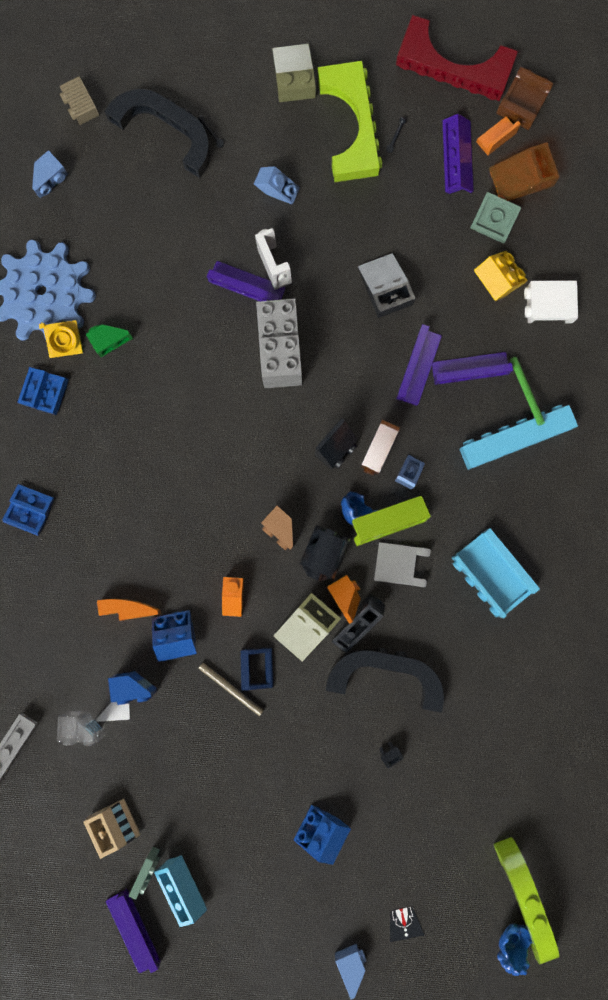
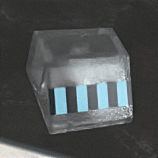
(79, 727)

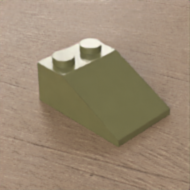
(294, 72)

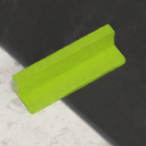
(390, 520)

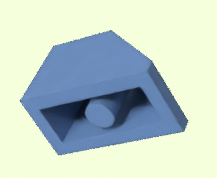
(351, 967)

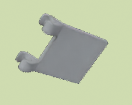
(397, 564)

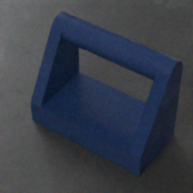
(245, 669)

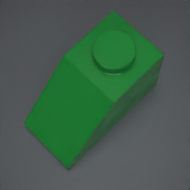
(107, 338)

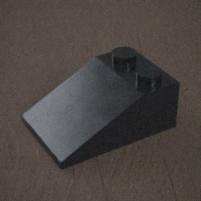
(336, 445)

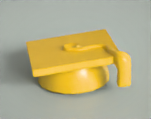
(62, 338)

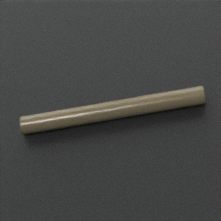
(231, 689)

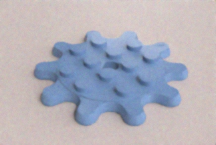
(41, 269)

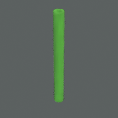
(527, 391)

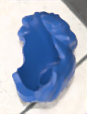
(354, 507)
(514, 949)

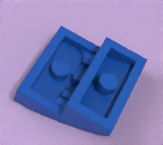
(42, 391)
(28, 510)

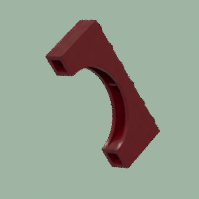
(421, 57)

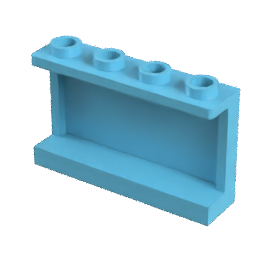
(494, 573)

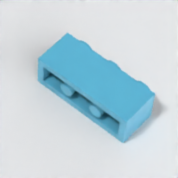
(180, 891)

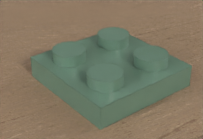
(495, 217)
(143, 878)

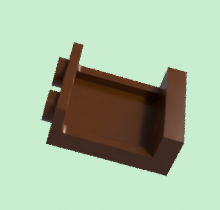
(525, 98)

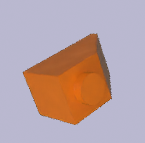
(232, 596)
(346, 596)

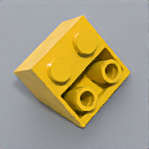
(500, 275)

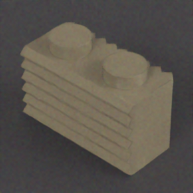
(79, 100)

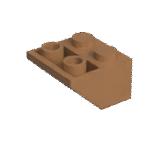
(280, 526)

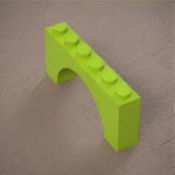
(349, 84)

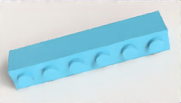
(517, 437)

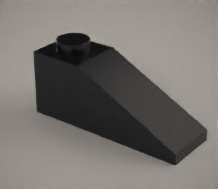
(366, 617)

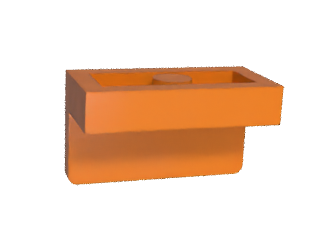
(497, 135)

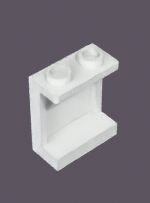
(279, 275)
(551, 301)

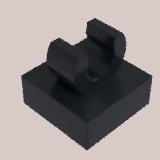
(391, 757)

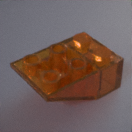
(525, 173)

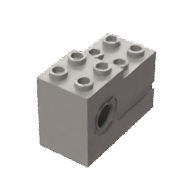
(279, 343)

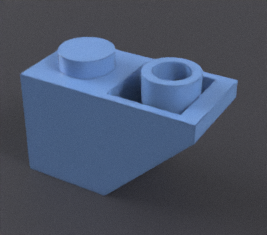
(47, 174)
(276, 184)

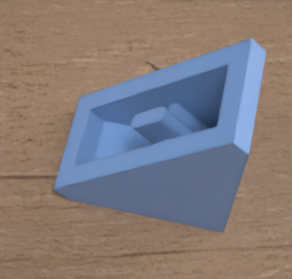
(410, 472)

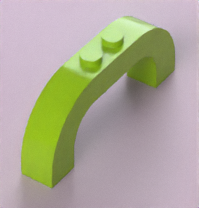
(542, 937)

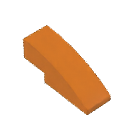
(126, 608)

